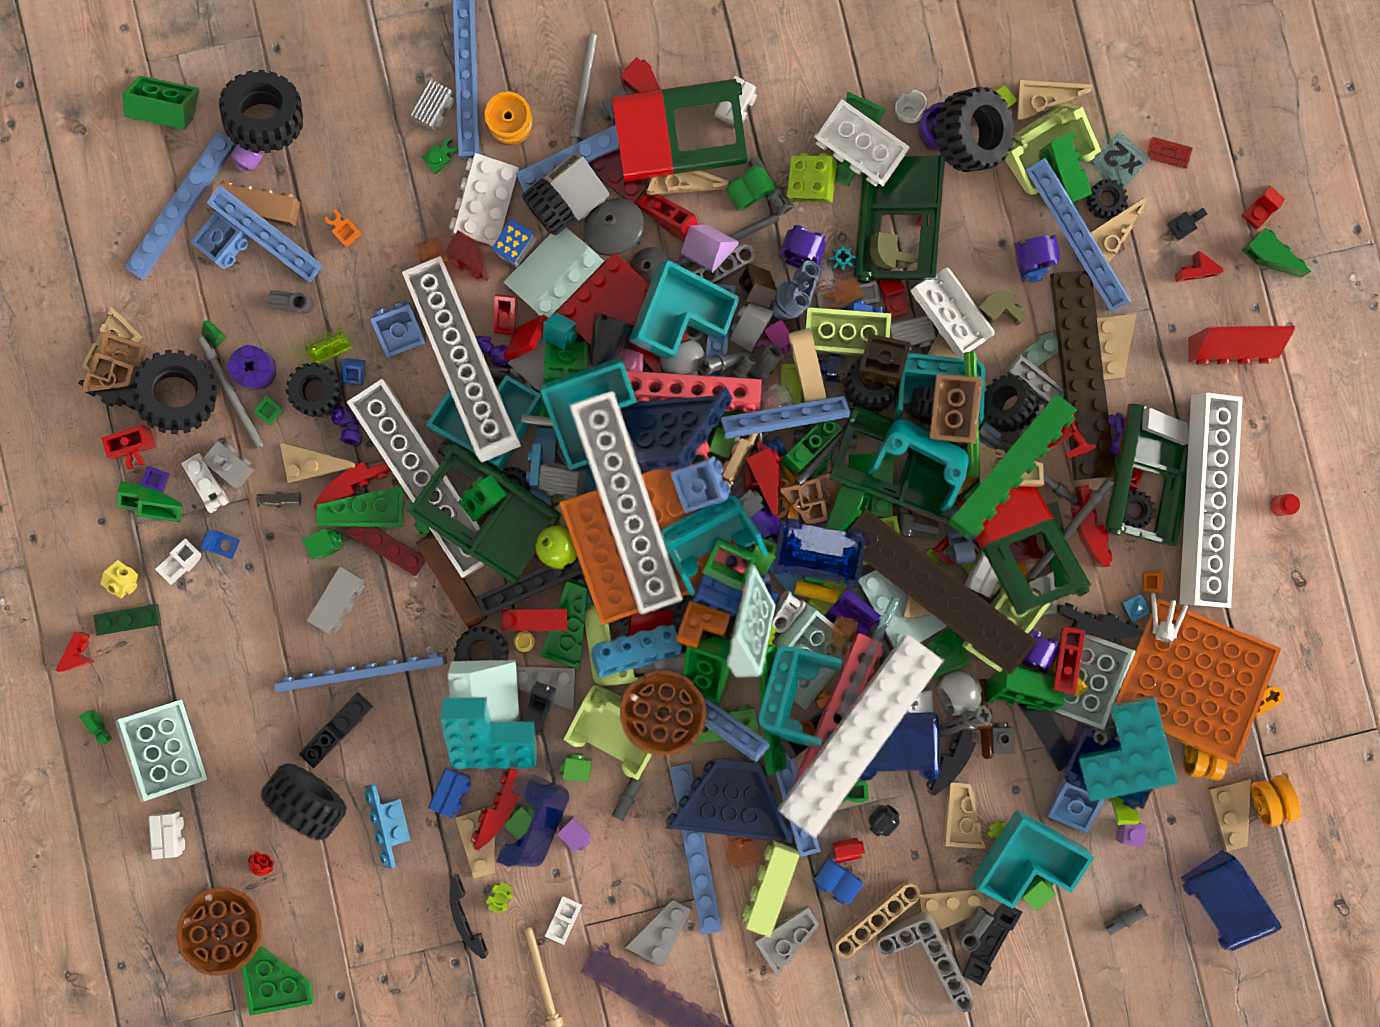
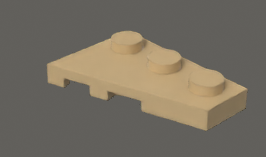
(991, 457)
(950, 906)

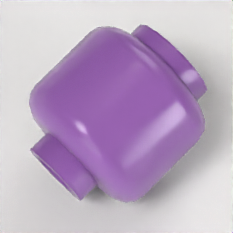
(246, 159)

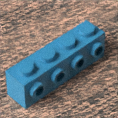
(635, 650)

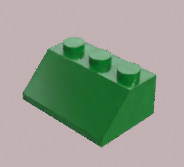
(160, 102)
(862, 463)
(709, 667)

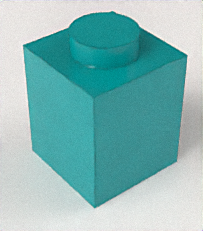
(559, 331)

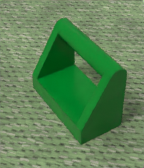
(724, 573)

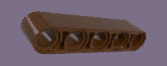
(451, 581)

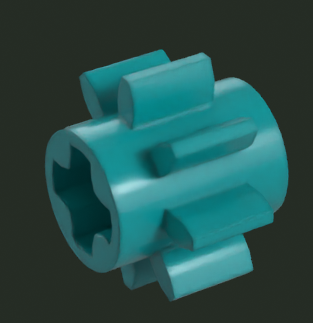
(838, 262)

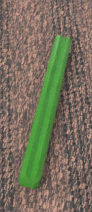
(970, 370)

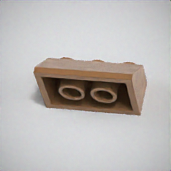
(956, 408)

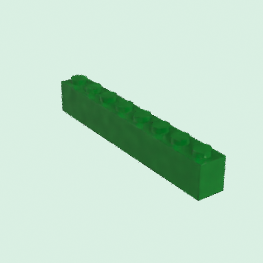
(1012, 466)

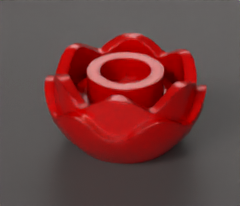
(260, 864)

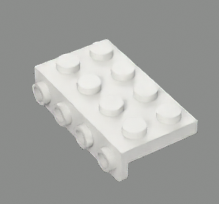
(861, 143)
(484, 199)
(953, 312)

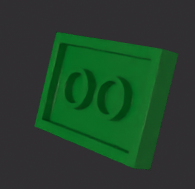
(562, 363)

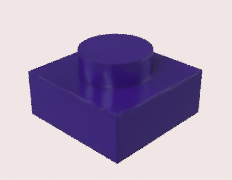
(155, 479)

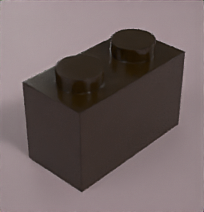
(758, 286)

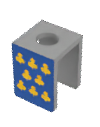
(513, 243)

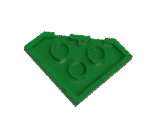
(274, 984)

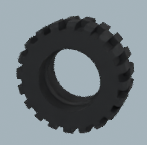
(257, 89)
(993, 124)
(178, 366)
(303, 801)

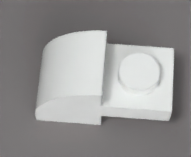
(182, 559)

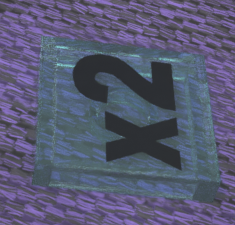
(1120, 160)

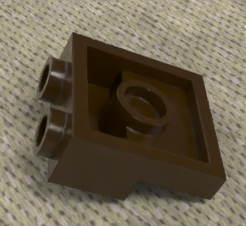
(884, 361)

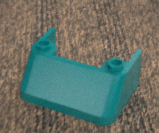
(923, 370)
(906, 434)
(699, 532)
(787, 668)

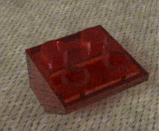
(467, 254)

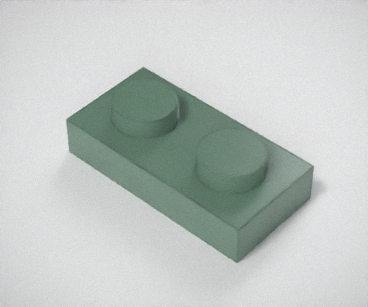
(1041, 350)

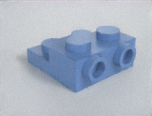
(220, 240)
(397, 328)
(700, 484)
(1073, 805)

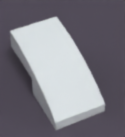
(563, 920)

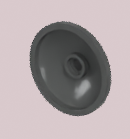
(618, 234)

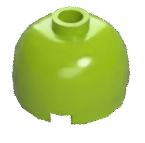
(555, 547)

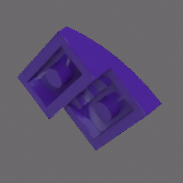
(854, 608)

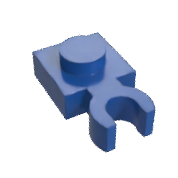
(859, 305)

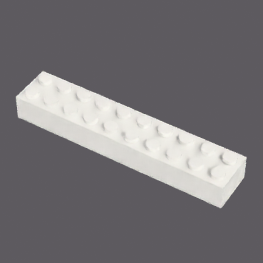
(461, 359)
(412, 462)
(1210, 500)
(626, 502)
(859, 735)

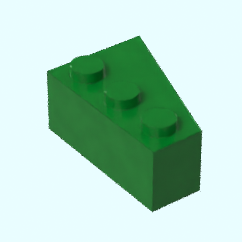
(1065, 165)
(1025, 688)

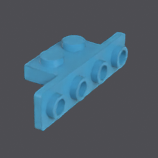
(541, 453)
(389, 824)

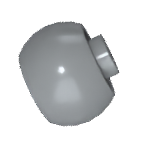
(685, 360)
(959, 692)

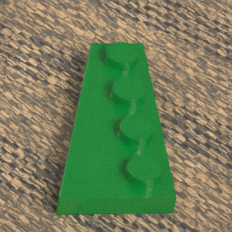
(872, 111)
(370, 509)
(566, 645)
(949, 649)

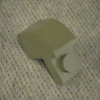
(885, 254)
(999, 303)

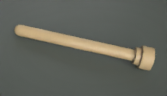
(553, 1017)

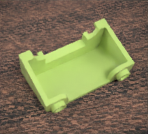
(1047, 128)
(601, 726)

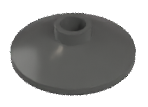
(648, 255)

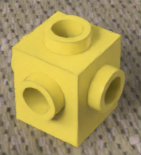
(119, 579)

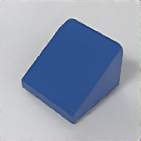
(353, 371)

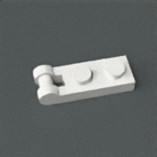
(205, 482)

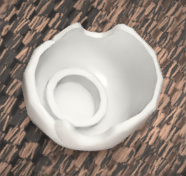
(911, 107)

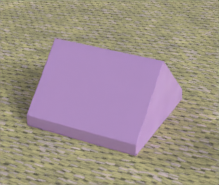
(707, 246)

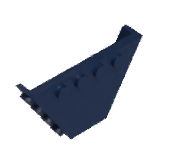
(672, 430)
(731, 801)

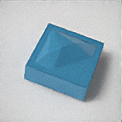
(1135, 607)

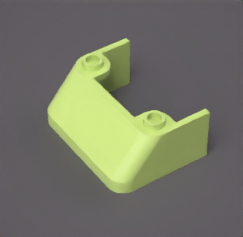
(598, 633)

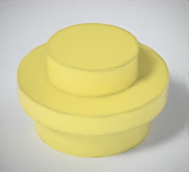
(524, 641)

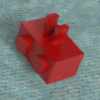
(129, 444)

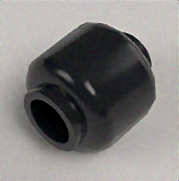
(884, 820)

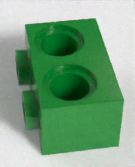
(481, 497)
(323, 543)

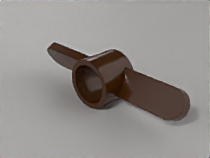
(985, 730)

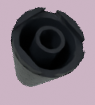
(608, 338)

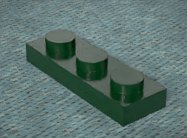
(127, 619)

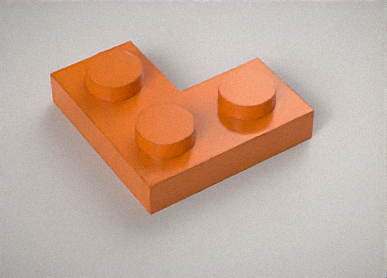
(698, 619)

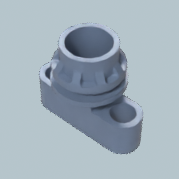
(796, 296)
(961, 548)

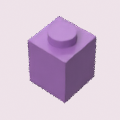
(574, 834)
(1132, 834)

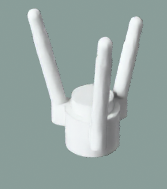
(1165, 631)

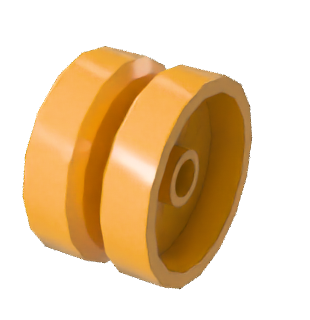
(511, 106)
(1198, 763)
(1275, 801)

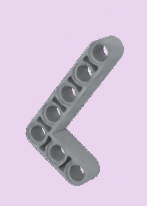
(721, 274)
(935, 954)

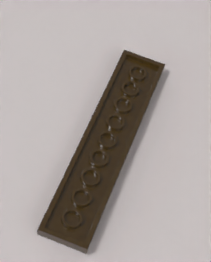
(1082, 371)
(943, 594)

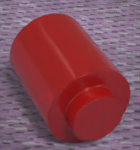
(1285, 504)
(848, 850)

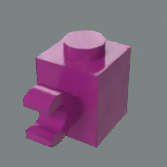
(776, 335)

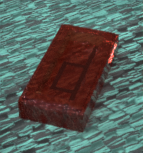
(1169, 152)

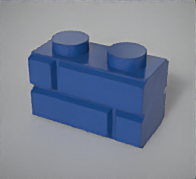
(717, 595)
(449, 792)

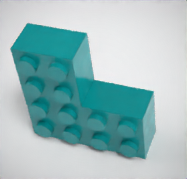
(680, 300)
(578, 388)
(517, 399)
(484, 744)
(1140, 761)
(1027, 850)

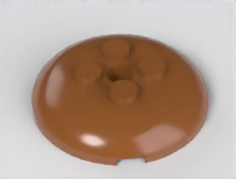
(664, 692)
(199, 935)

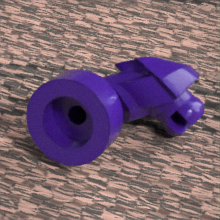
(495, 352)
(342, 417)
(1118, 424)

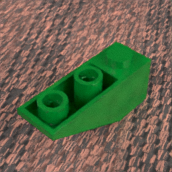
(1269, 252)
(810, 445)
(847, 508)

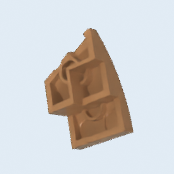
(114, 363)
(814, 498)

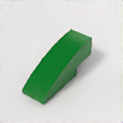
(148, 502)

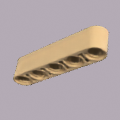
(807, 366)
(873, 929)

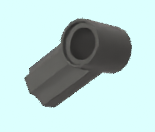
(289, 301)
(766, 363)
(912, 526)
(974, 928)

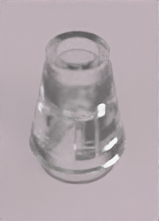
(826, 278)

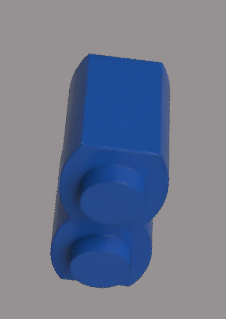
(837, 881)

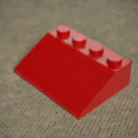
(610, 291)
(1238, 344)

